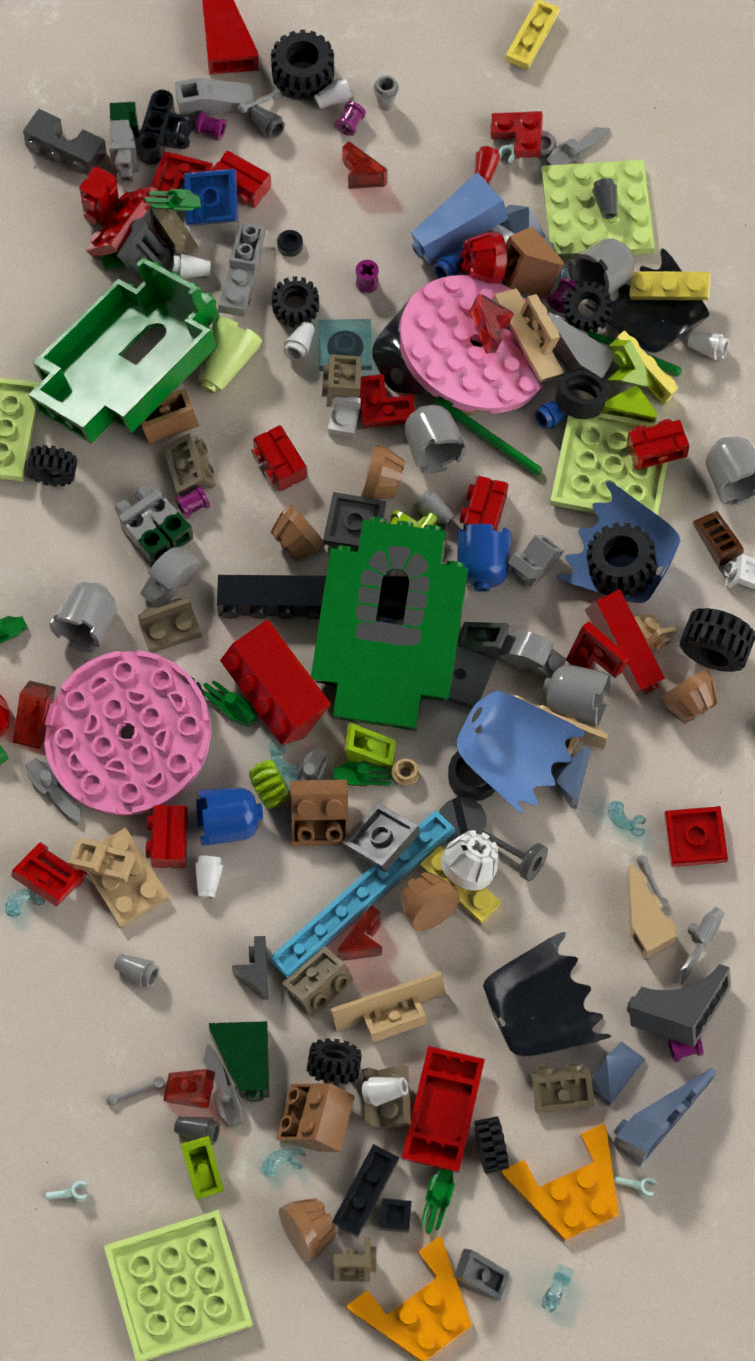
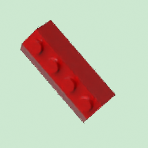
(275, 683)

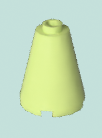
(232, 352)

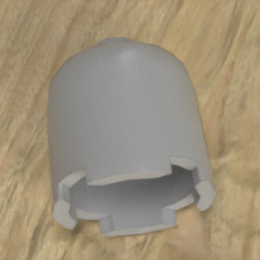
(605, 263)
(434, 438)
(732, 469)
(84, 616)
(578, 693)

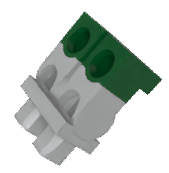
(122, 148)
(153, 524)

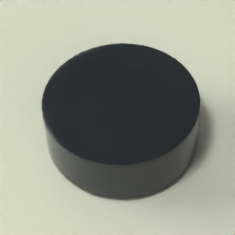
(290, 243)

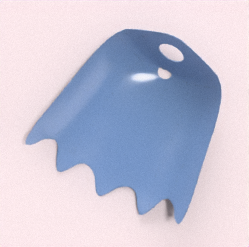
(625, 509)
(514, 745)

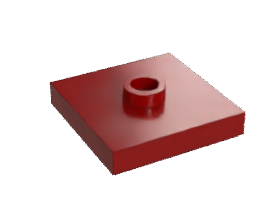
(695, 836)

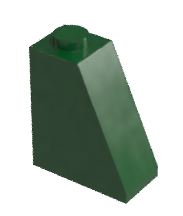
(244, 1055)

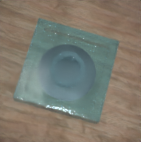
(346, 338)

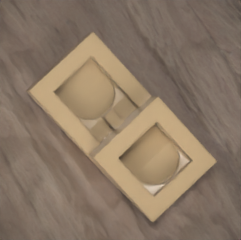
(102, 860)

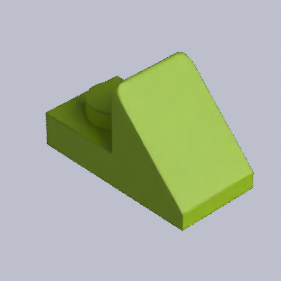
(632, 368)
(369, 746)
(202, 1167)

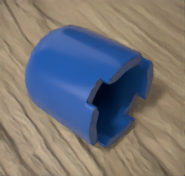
(485, 555)
(227, 815)

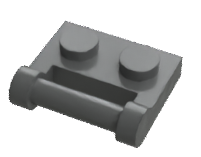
(135, 249)

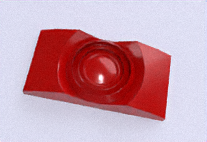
(443, 1109)

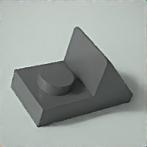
(483, 637)
(255, 975)
(481, 1275)

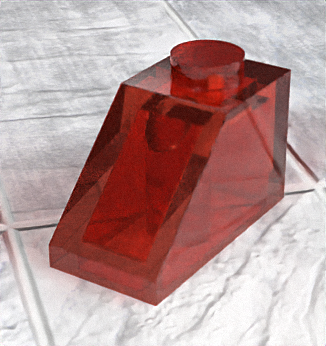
(32, 713)

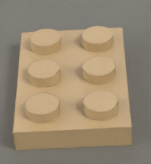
(142, 889)

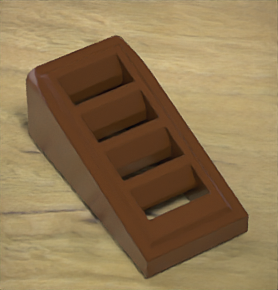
(720, 557)

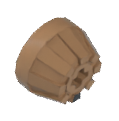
(382, 474)
(296, 534)
(691, 697)
(428, 901)
(307, 1227)

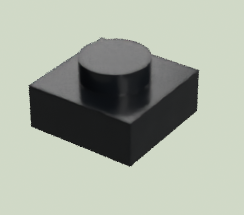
(395, 1215)

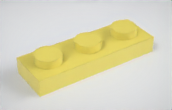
(532, 34)
(670, 285)
(664, 385)
(477, 903)

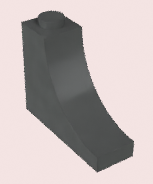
(680, 1012)

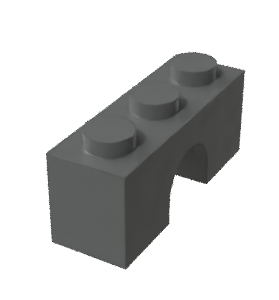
(80, 153)

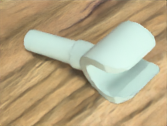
(508, 149)
(637, 1185)
(68, 1193)

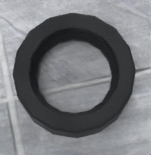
(579, 407)
(460, 788)

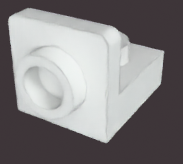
(344, 416)
(740, 571)

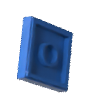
(217, 197)

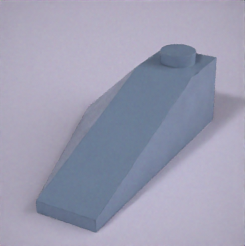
(652, 1124)

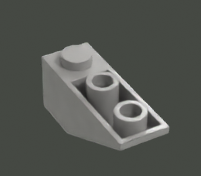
(210, 96)
(580, 350)

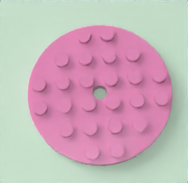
(441, 358)
(167, 741)

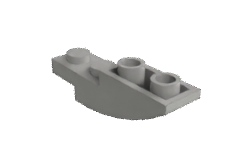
(242, 270)

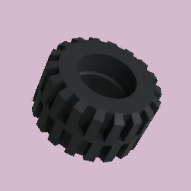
(300, 48)
(618, 541)
(717, 640)

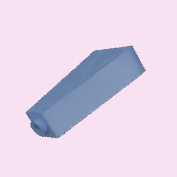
(463, 215)

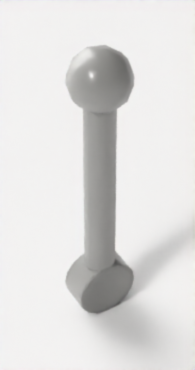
(243, 108)
(642, 861)
(158, 1083)

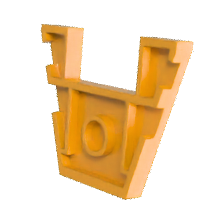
(576, 1199)
(426, 1319)

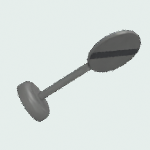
(468, 815)

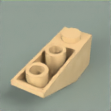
(647, 922)

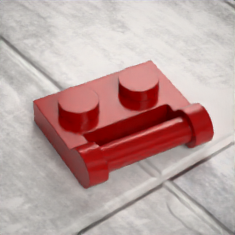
(43, 878)

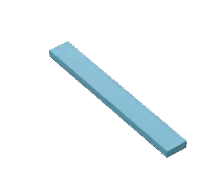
(359, 897)

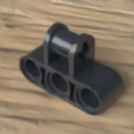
(169, 128)

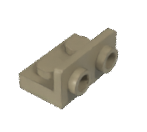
(172, 231)
(341, 377)
(189, 464)
(169, 625)
(318, 981)
(562, 1088)
(392, 1113)
(354, 1266)

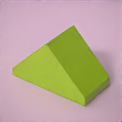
(632, 405)

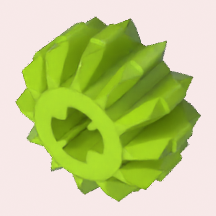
(269, 784)

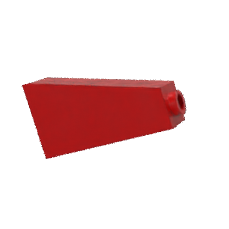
(228, 39)
(617, 622)

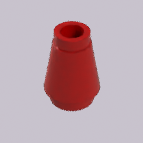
(486, 162)

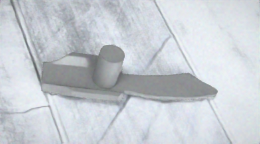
(571, 149)
(310, 769)
(46, 782)
(704, 933)
(225, 1097)

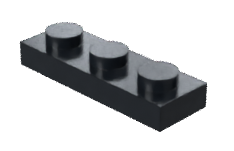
(365, 1190)

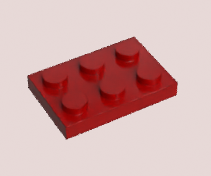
(119, 222)

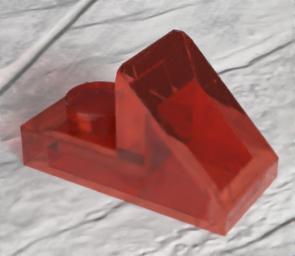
(364, 169)
(490, 321)
(357, 943)
(190, 1088)

